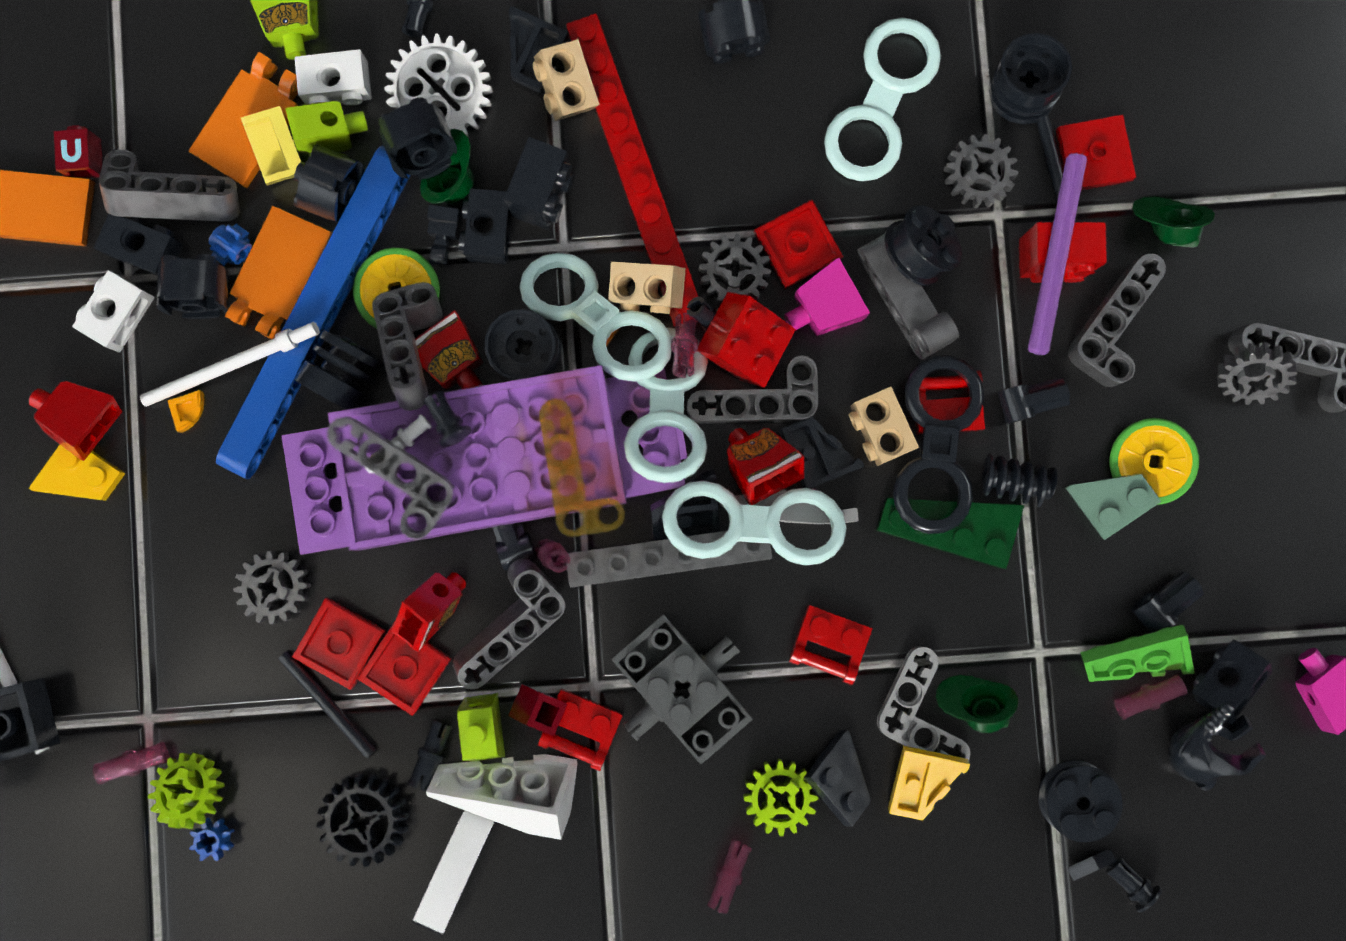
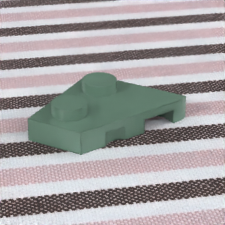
(1113, 501)

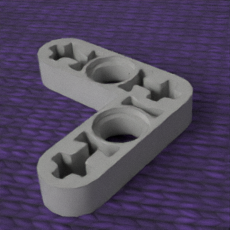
(909, 721)

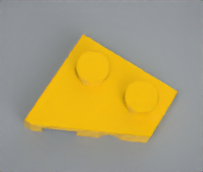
(73, 477)
(922, 781)

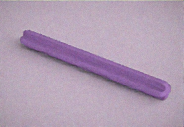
(1057, 254)

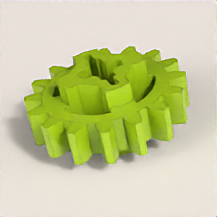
(182, 808)
(769, 808)

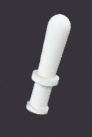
(404, 438)

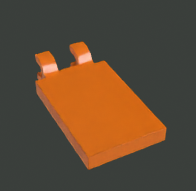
(224, 138)
(45, 207)
(276, 270)

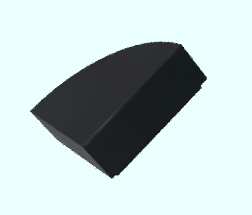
(1091, 864)

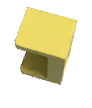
(272, 144)

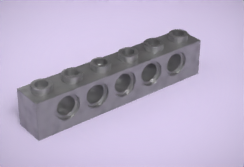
(654, 559)

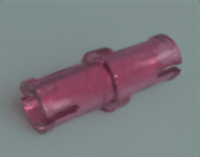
(684, 345)
(552, 555)
(1150, 696)
(130, 763)
(729, 876)

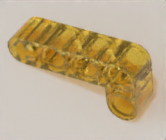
(571, 467)

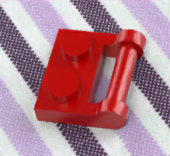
(947, 408)
(835, 634)
(587, 720)

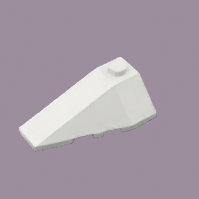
(518, 794)

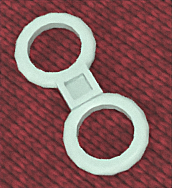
(882, 99)
(596, 316)
(665, 410)
(754, 523)

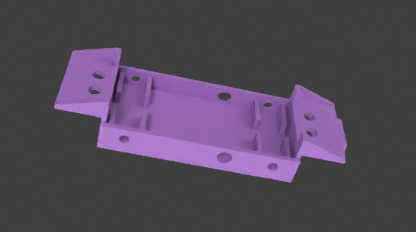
(494, 472)

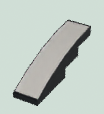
(453, 872)

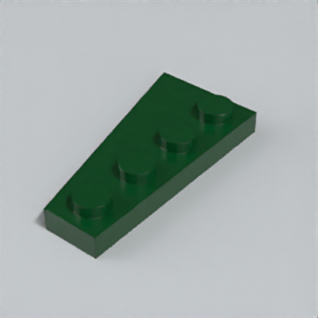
(982, 536)

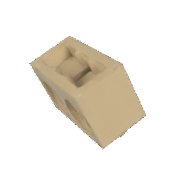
(574, 79)
(647, 280)
(892, 423)

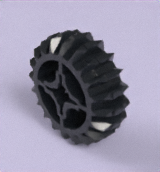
(360, 807)

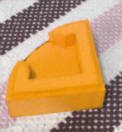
(186, 410)

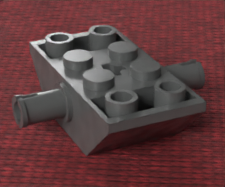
(702, 717)

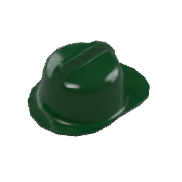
(455, 181)
(1174, 221)
(979, 702)

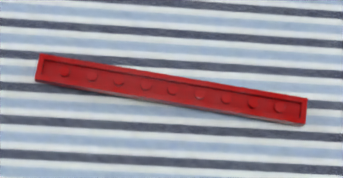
(631, 156)

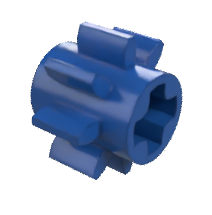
(230, 244)
(204, 846)

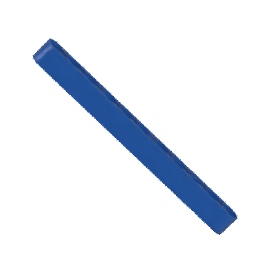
(317, 303)

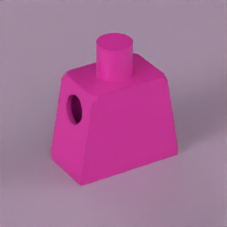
(827, 301)
(1324, 689)

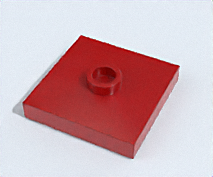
(1105, 147)
(798, 244)
(338, 643)
(403, 673)

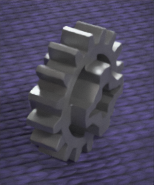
(974, 160)
(746, 269)
(1256, 373)
(265, 598)

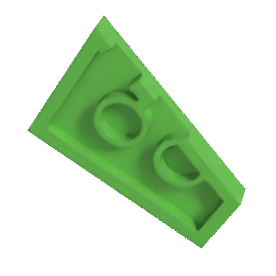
(1147, 653)

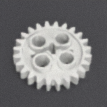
(459, 69)

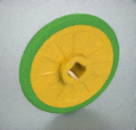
(388, 269)
(1161, 438)

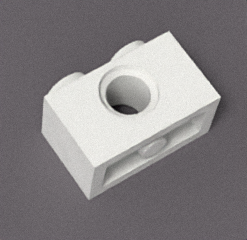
(316, 70)
(130, 305)

